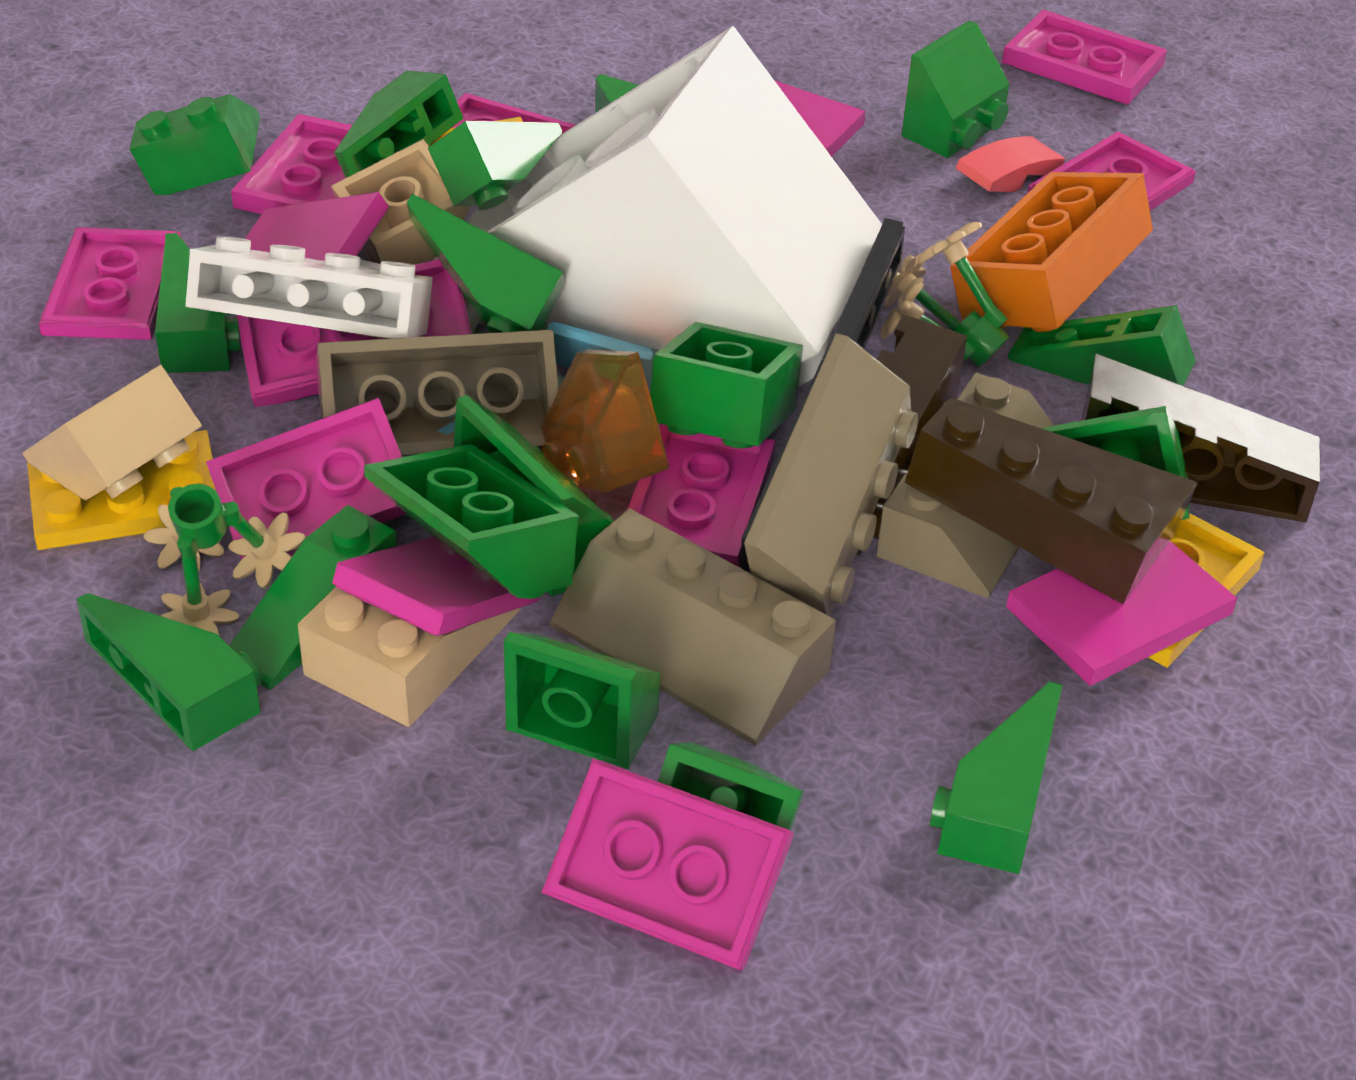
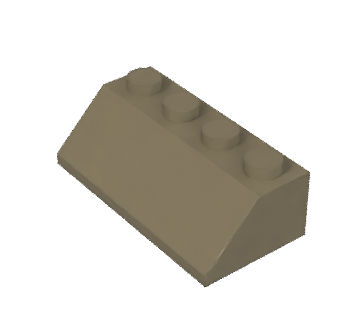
(425, 376)
(832, 478)
(941, 541)
(703, 623)

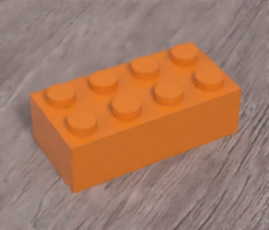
(1056, 246)

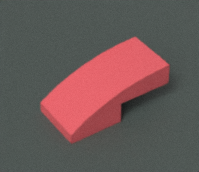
(1007, 162)

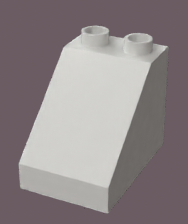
(694, 208)

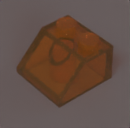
(604, 423)

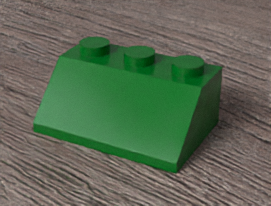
(509, 447)
(485, 516)

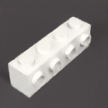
(309, 291)

